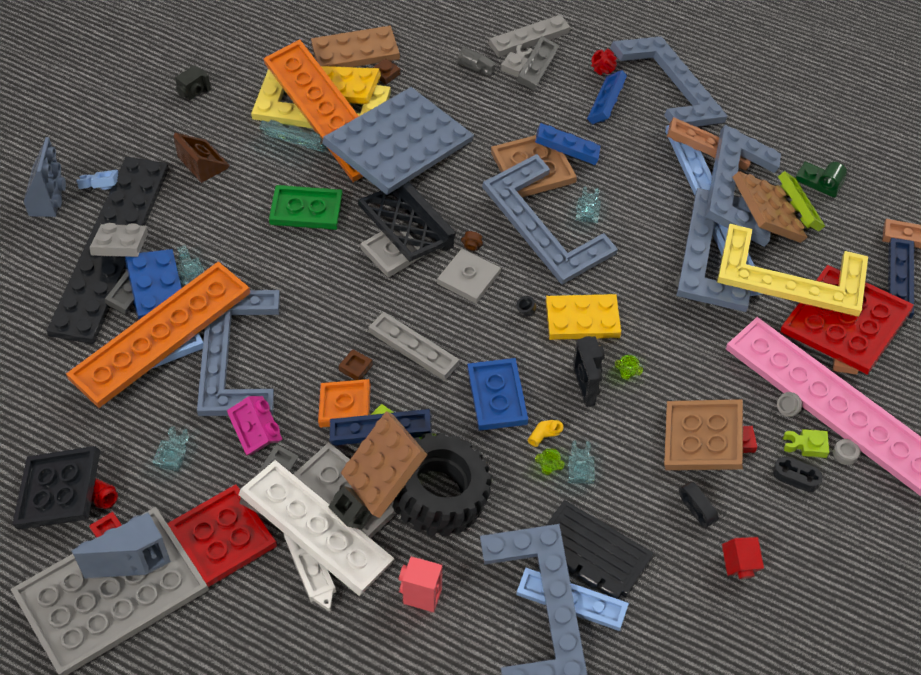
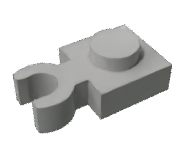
(515, 62)

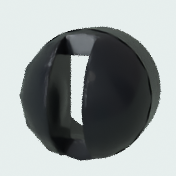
(526, 306)

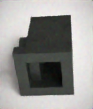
(192, 82)
(350, 508)

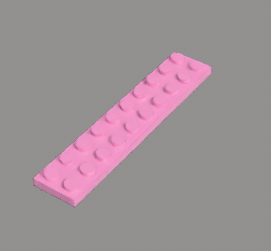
(831, 400)

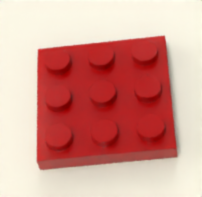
(222, 535)

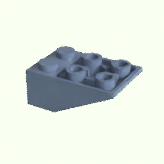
(45, 183)
(124, 550)

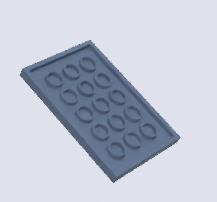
(398, 140)

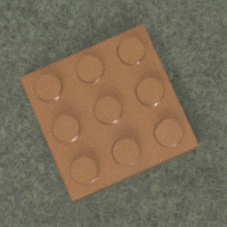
(515, 152)
(770, 207)
(704, 435)
(383, 464)

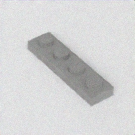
(529, 35)
(414, 346)

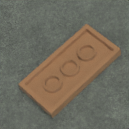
(356, 48)

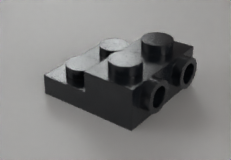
(588, 368)

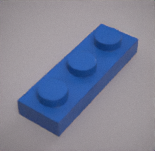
(607, 97)
(567, 144)

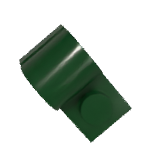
(823, 180)

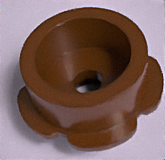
(472, 240)

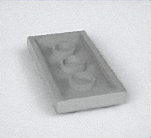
(324, 478)

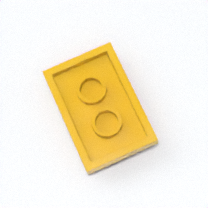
(354, 83)
(583, 316)

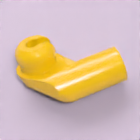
(545, 429)

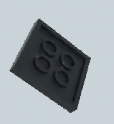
(56, 488)

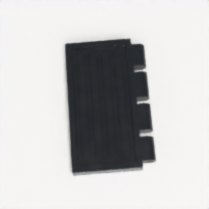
(599, 551)

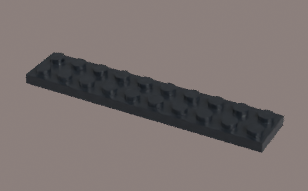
(83, 301)

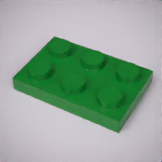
(306, 207)

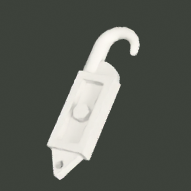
(313, 575)

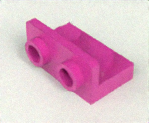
(254, 424)

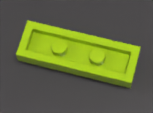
(800, 202)

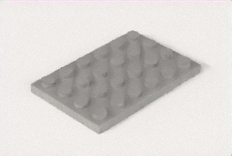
(89, 616)

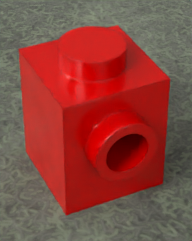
(742, 557)

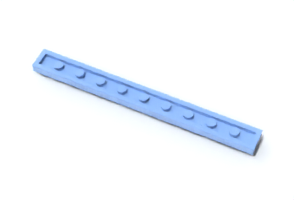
(700, 177)

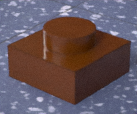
(388, 71)
(355, 365)

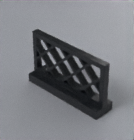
(420, 212)

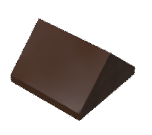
(199, 156)

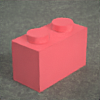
(421, 583)

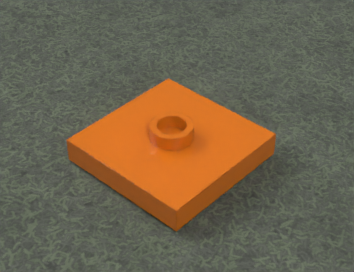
(343, 400)

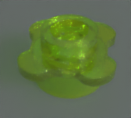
(628, 361)
(550, 455)

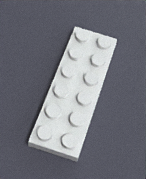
(315, 527)

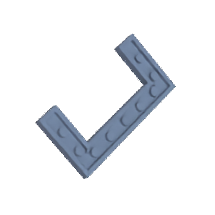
(703, 109)
(719, 206)
(563, 265)
(692, 277)
(212, 395)
(548, 547)

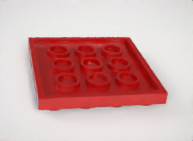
(848, 337)

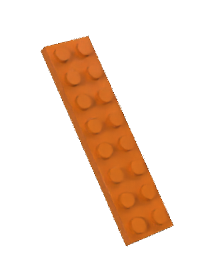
(312, 93)
(157, 334)

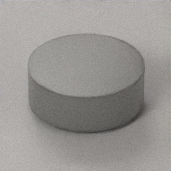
(846, 452)

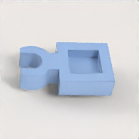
(101, 179)

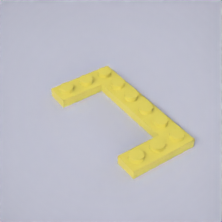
(269, 104)
(843, 298)

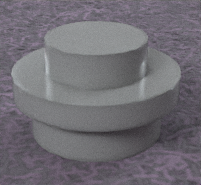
(789, 404)

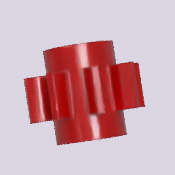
(604, 61)

